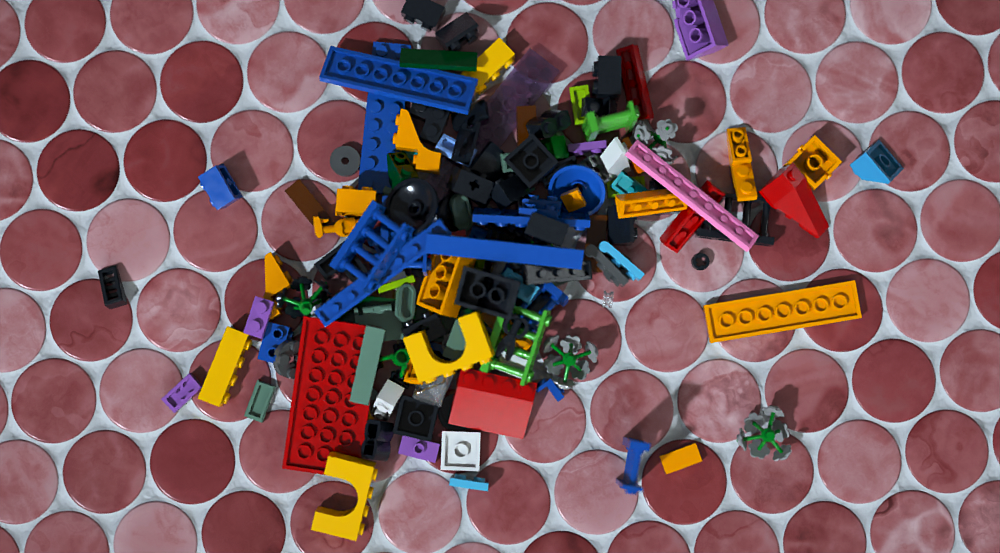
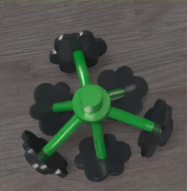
(300, 307)

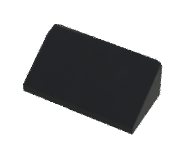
(546, 229)

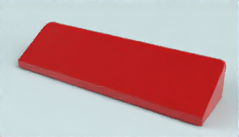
(635, 81)
(688, 221)

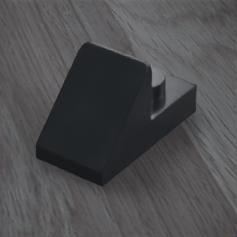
(600, 107)

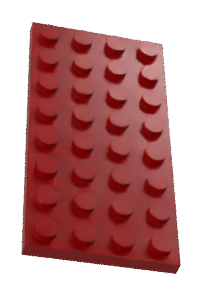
(320, 404)

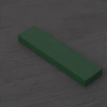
(438, 59)

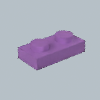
(594, 147)
(259, 317)

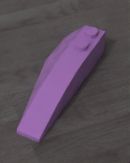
(699, 28)

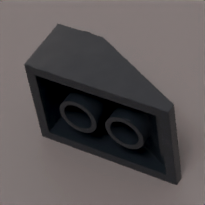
(487, 292)

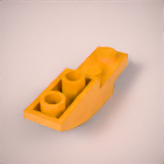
(740, 164)

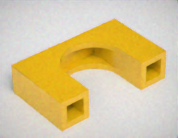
(429, 365)
(360, 474)

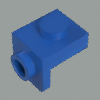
(553, 388)

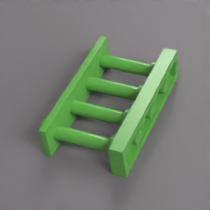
(597, 125)
(496, 337)

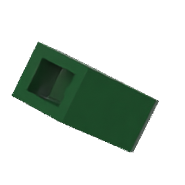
(399, 168)

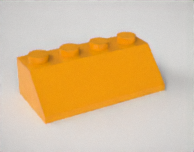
(442, 283)

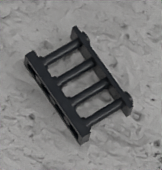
(763, 240)

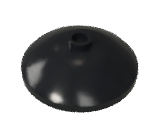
(407, 198)

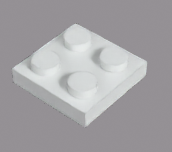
(460, 451)

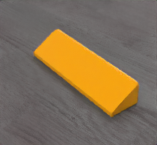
(647, 203)

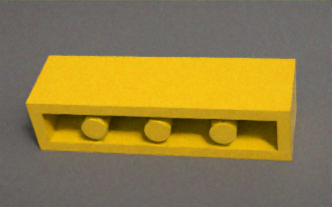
(490, 64)
(225, 366)

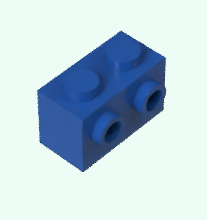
(220, 187)
(273, 337)

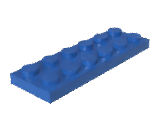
(511, 216)

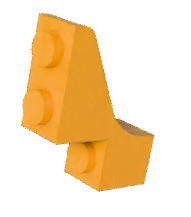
(408, 140)
(275, 281)

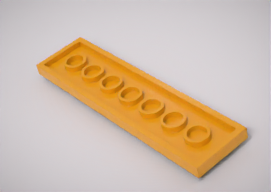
(782, 311)

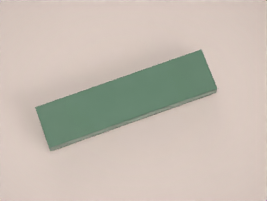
(367, 365)

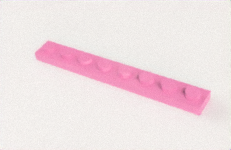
(692, 195)

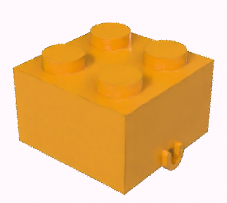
(815, 161)
(354, 202)

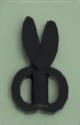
(509, 340)

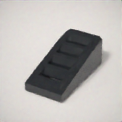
(117, 302)

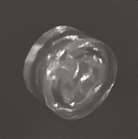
(607, 299)

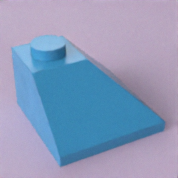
(876, 164)

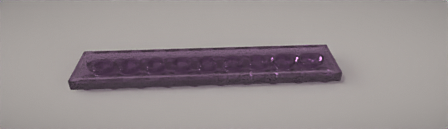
(520, 88)

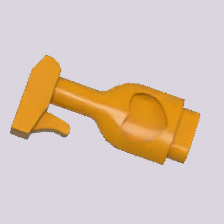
(342, 227)

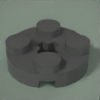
(282, 359)

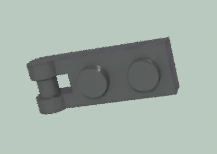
(605, 265)

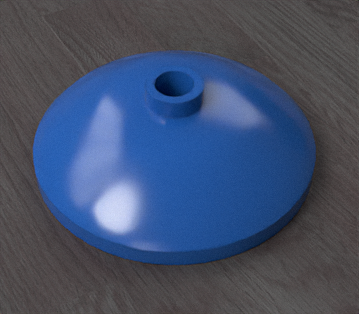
(592, 187)

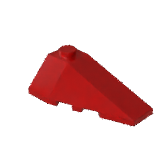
(793, 196)

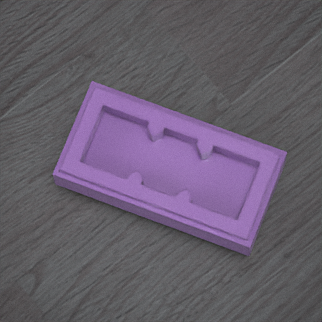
(182, 392)
(419, 449)

